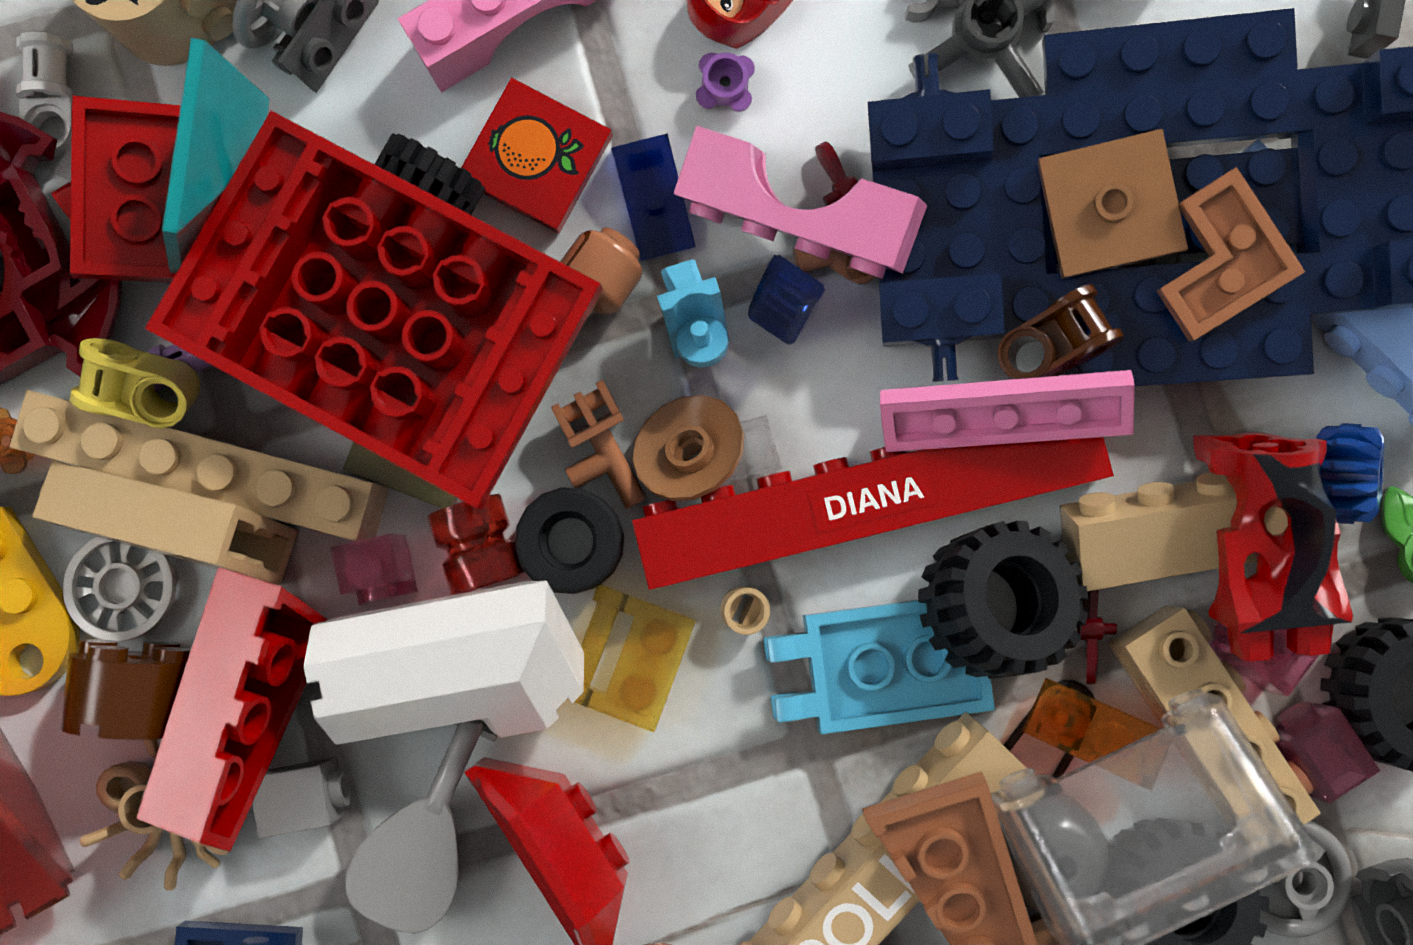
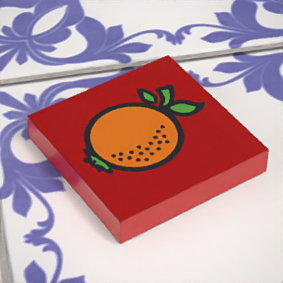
(536, 154)

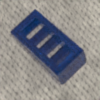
(785, 300)

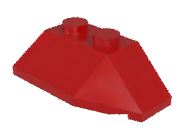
(558, 844)

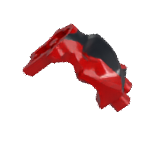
(1297, 570)

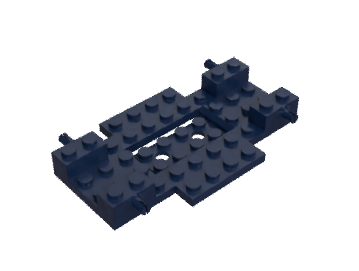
(986, 233)

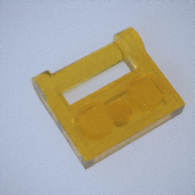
(645, 663)

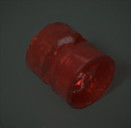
(475, 544)

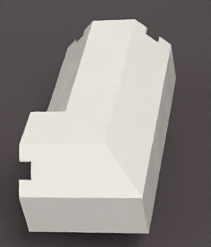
(446, 662)

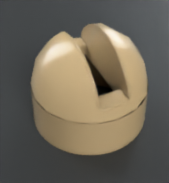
(754, 614)

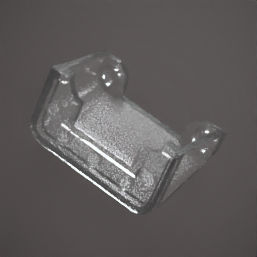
(1152, 830)

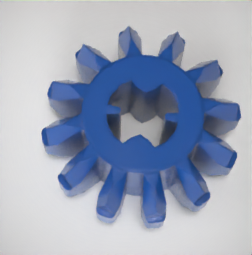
(1353, 471)

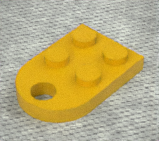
(30, 612)

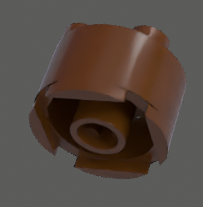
(122, 688)

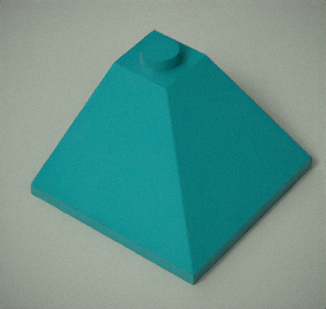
(214, 130)

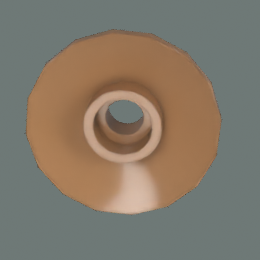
(678, 432)

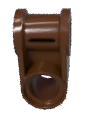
(1061, 336)

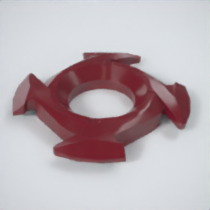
(40, 301)

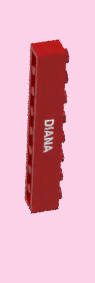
(852, 503)

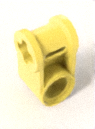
(122, 382)

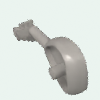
(411, 861)

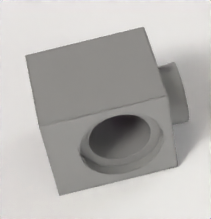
(301, 798)

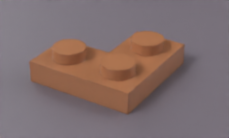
(1244, 258)

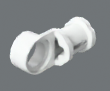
(44, 83)

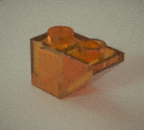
(1081, 723)

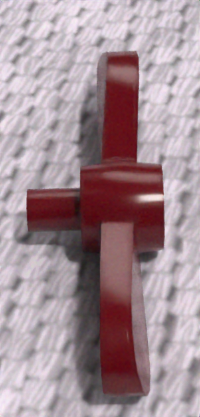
(833, 167)
(1093, 632)

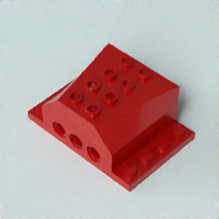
(375, 309)

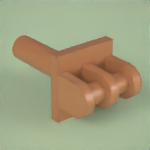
(607, 455)

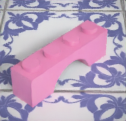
(462, 35)
(868, 223)

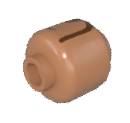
(609, 260)

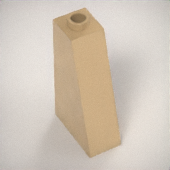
(165, 521)

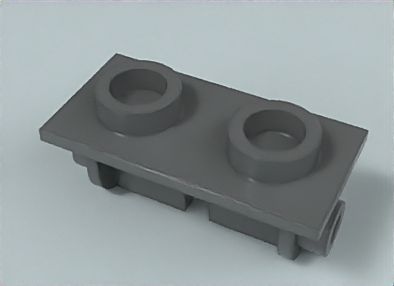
(322, 40)

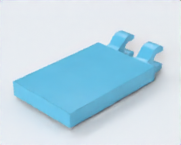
(873, 671)

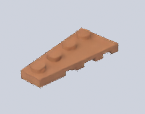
(956, 861)

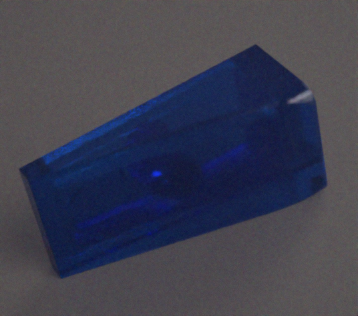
(648, 185)

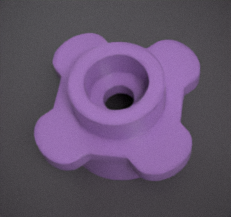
(725, 65)

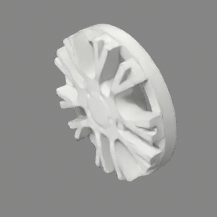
(118, 588)

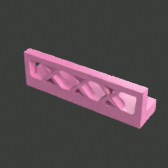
(1008, 411)

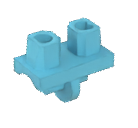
(693, 315)

